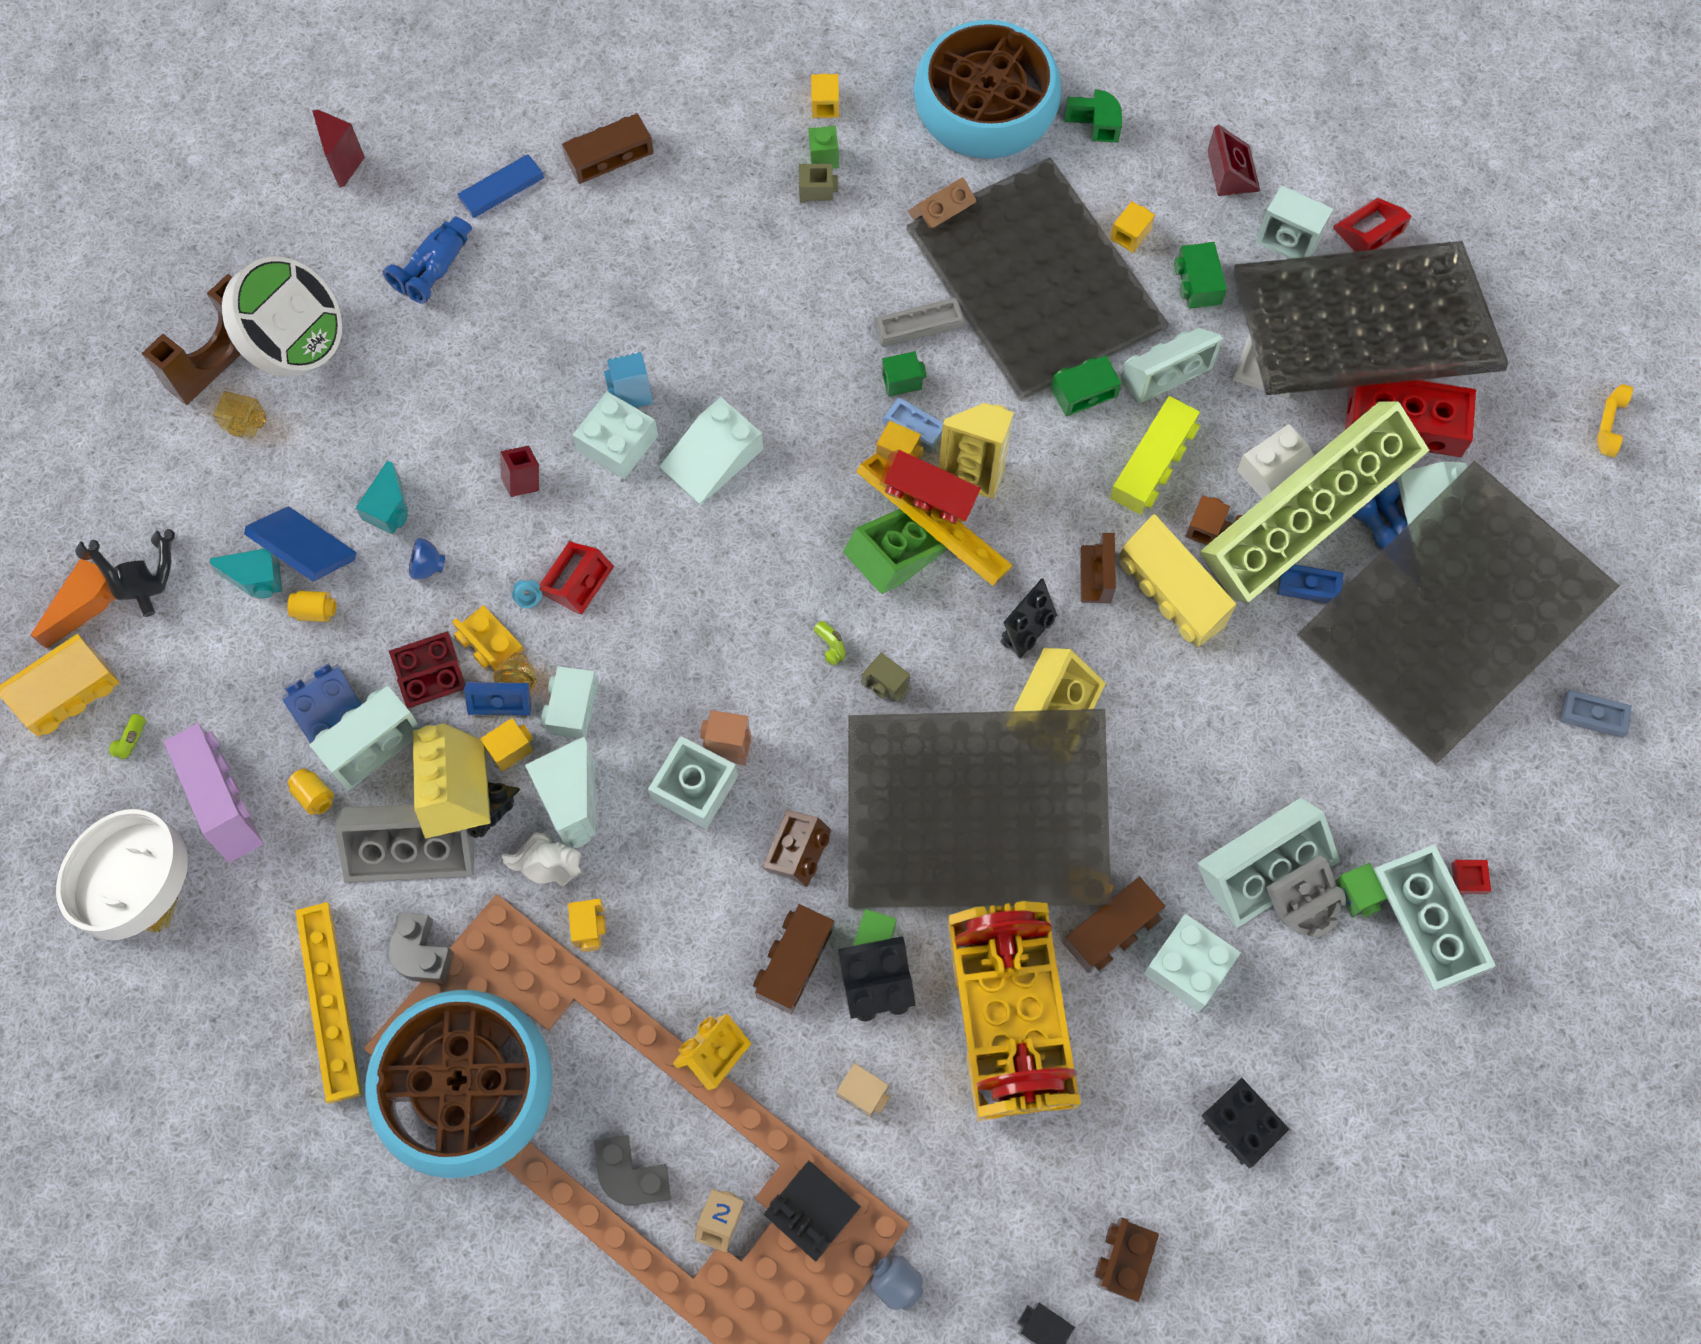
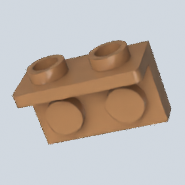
(944, 203)

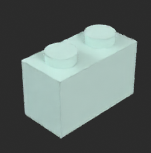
(570, 702)

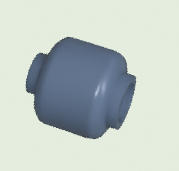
(897, 1283)

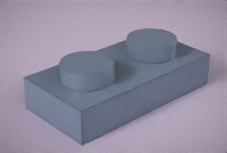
(1596, 713)

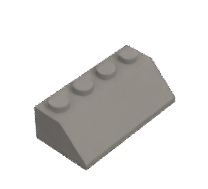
(390, 845)

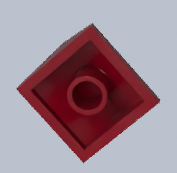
(339, 145)
(1231, 163)

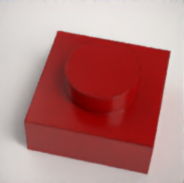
(1471, 876)

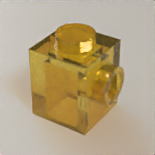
(239, 414)

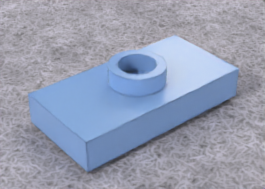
(916, 420)

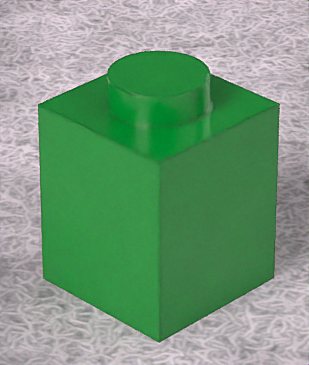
(903, 373)

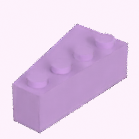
(213, 792)

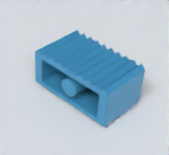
(629, 380)

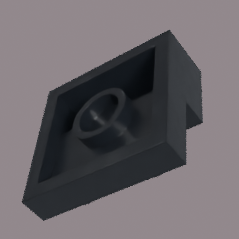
(877, 978)

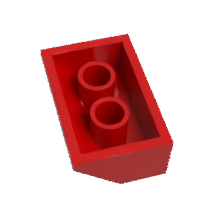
(928, 487)

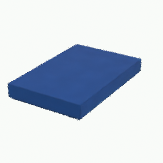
(300, 543)

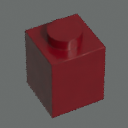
(519, 471)

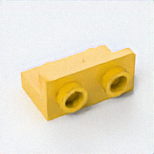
(487, 638)
(713, 1050)

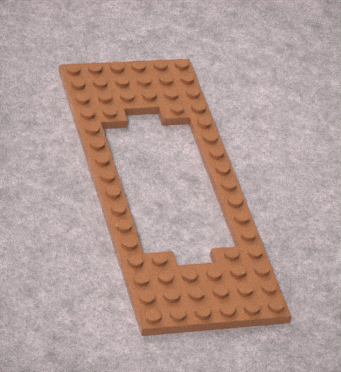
(777, 1287)

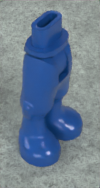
(433, 256)
(1387, 503)

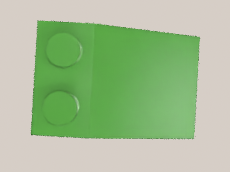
(892, 550)

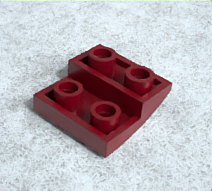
(427, 669)

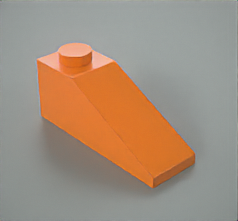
(77, 601)

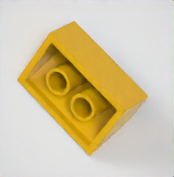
(58, 686)

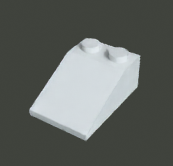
(1274, 460)

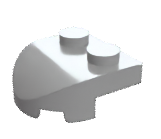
(1308, 898)

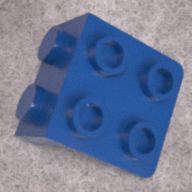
(320, 701)

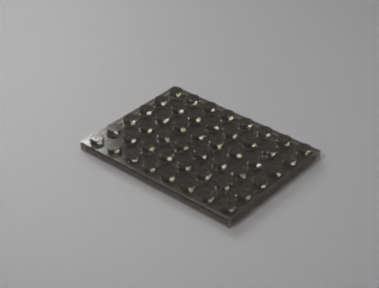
(1038, 278)
(1368, 318)
(1457, 612)
(978, 809)

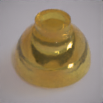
(515, 670)

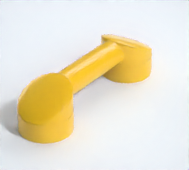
(1609, 442)

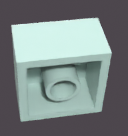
(1293, 224)
(615, 435)
(693, 782)
(1192, 963)

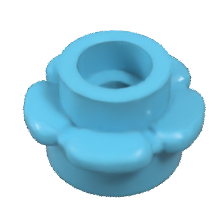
(526, 600)

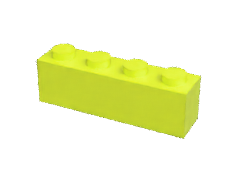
(1154, 456)

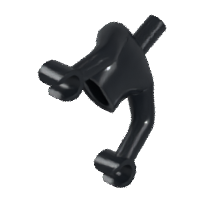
(133, 578)

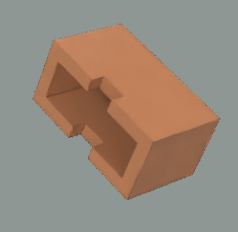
(727, 736)

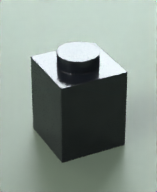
(1043, 1326)

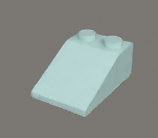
(712, 451)

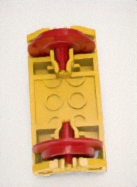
(1012, 1010)

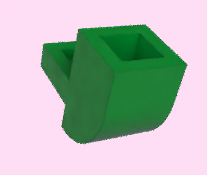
(1101, 111)

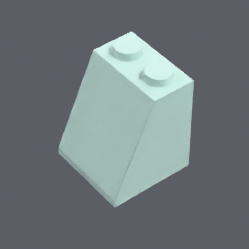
(568, 790)

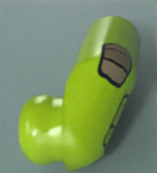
(833, 638)
(129, 738)

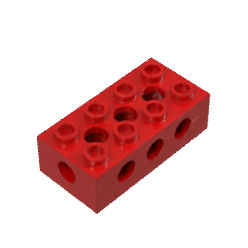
(1437, 410)

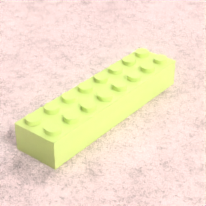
(1314, 501)

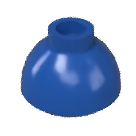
(425, 560)

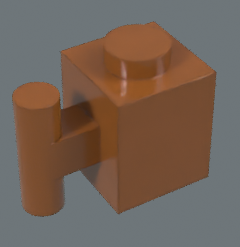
(1209, 520)

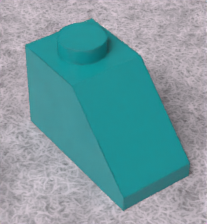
(384, 501)
(251, 571)

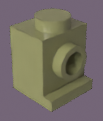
(817, 182)
(886, 679)

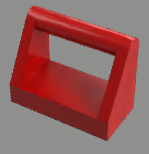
(1395, 224)
(584, 580)

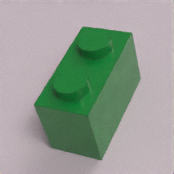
(1200, 275)
(1085, 385)

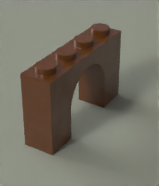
(191, 373)

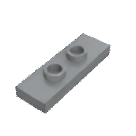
(919, 322)

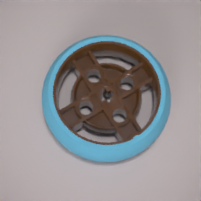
(987, 89)
(455, 1146)

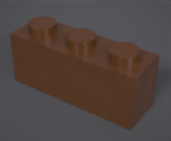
(608, 148)
(1115, 926)
(793, 958)

